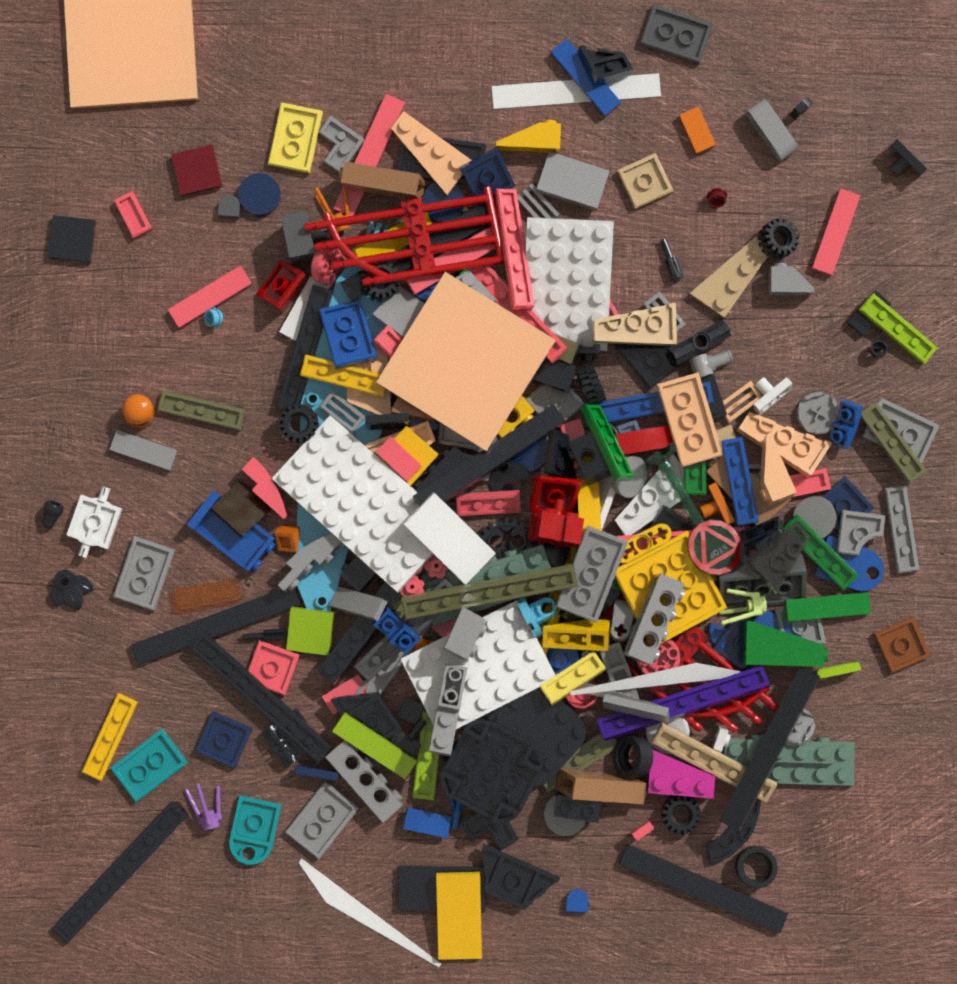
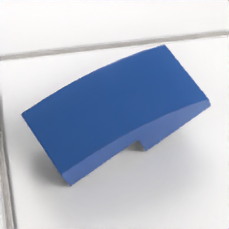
(845, 428)
(396, 630)
(426, 822)

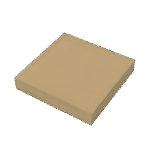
(645, 181)

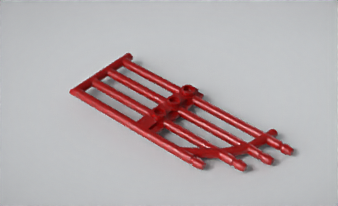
(418, 238)
(688, 644)

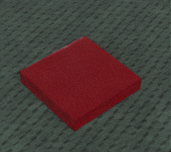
(196, 170)

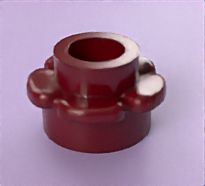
(716, 197)

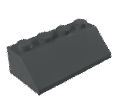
(746, 579)

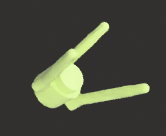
(755, 606)

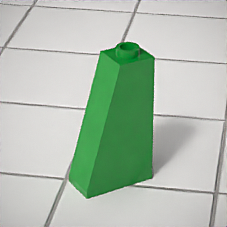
(774, 647)

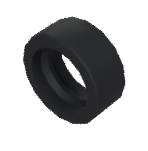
(644, 758)
(739, 864)

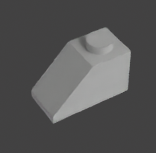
(787, 281)

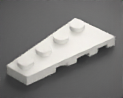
(650, 500)

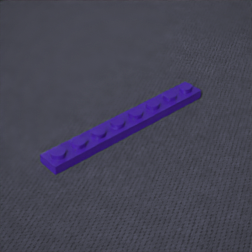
(688, 702)

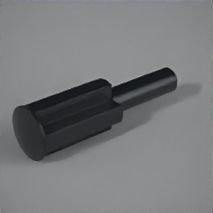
(672, 262)
(267, 635)

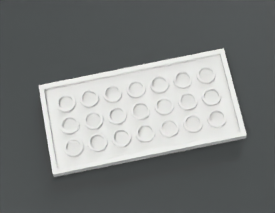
(356, 501)

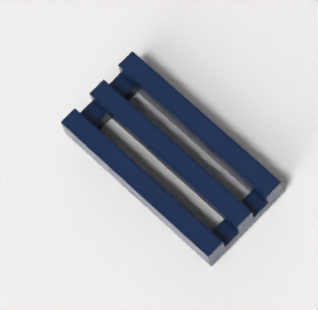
(317, 772)

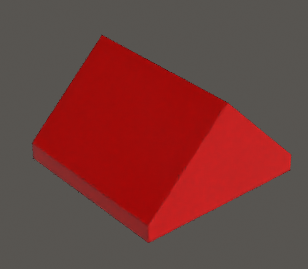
(282, 285)
(548, 489)

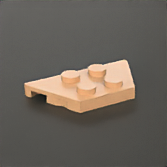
(368, 401)

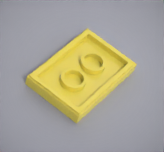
(295, 138)

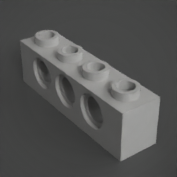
(635, 647)
(382, 809)

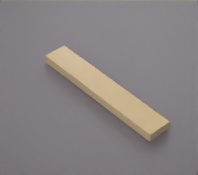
(705, 758)

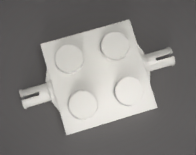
(94, 521)

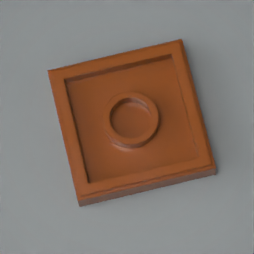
(901, 644)

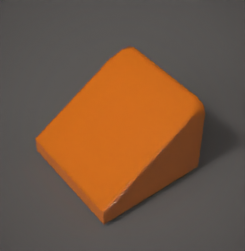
(287, 538)

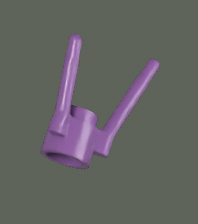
(207, 818)

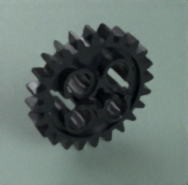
(494, 531)

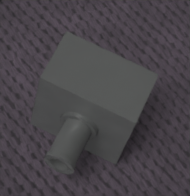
(301, 242)

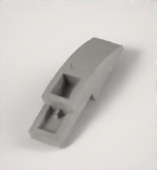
(320, 550)
(617, 667)
(448, 709)

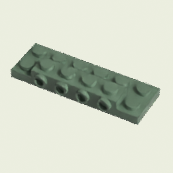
(508, 565)
(811, 763)

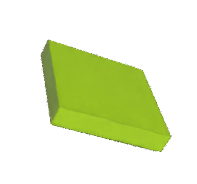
(310, 631)

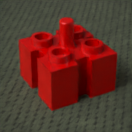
(556, 528)

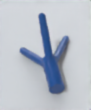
(457, 808)

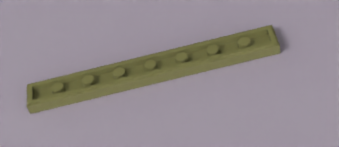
(489, 591)

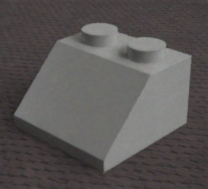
(464, 634)

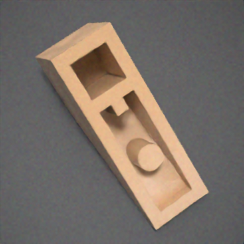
(774, 478)

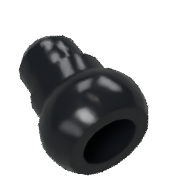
(51, 513)

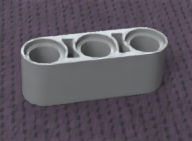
(772, 130)

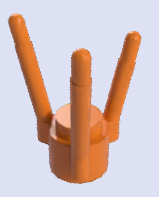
(325, 208)

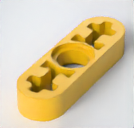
(658, 541)

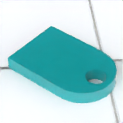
(254, 827)

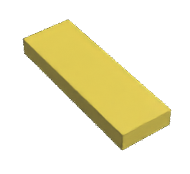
(572, 678)

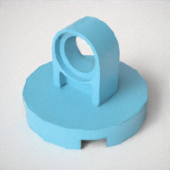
(533, 614)

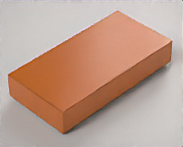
(697, 130)

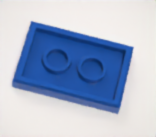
(348, 334)

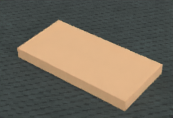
(689, 419)

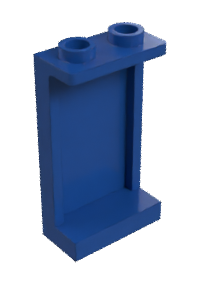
(245, 551)

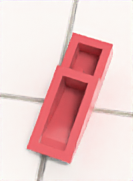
(266, 487)

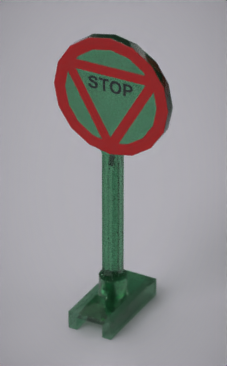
(712, 543)

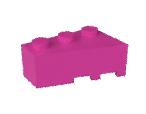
(678, 778)

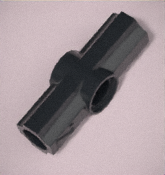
(710, 336)

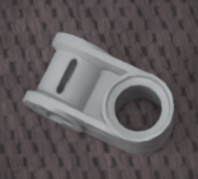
(622, 617)

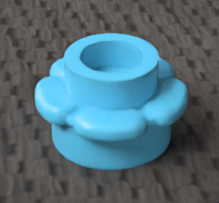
(213, 317)

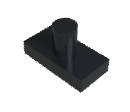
(907, 159)

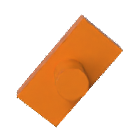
(718, 505)

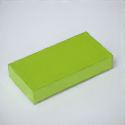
(838, 669)

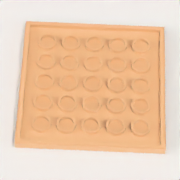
(130, 52)
(466, 361)

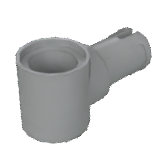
(706, 364)

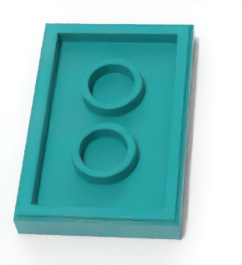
(149, 765)

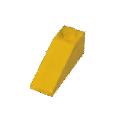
(536, 138)
(578, 635)

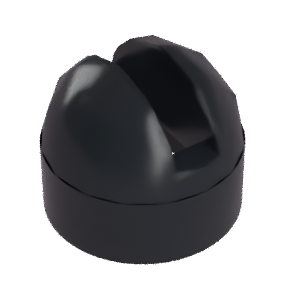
(878, 345)

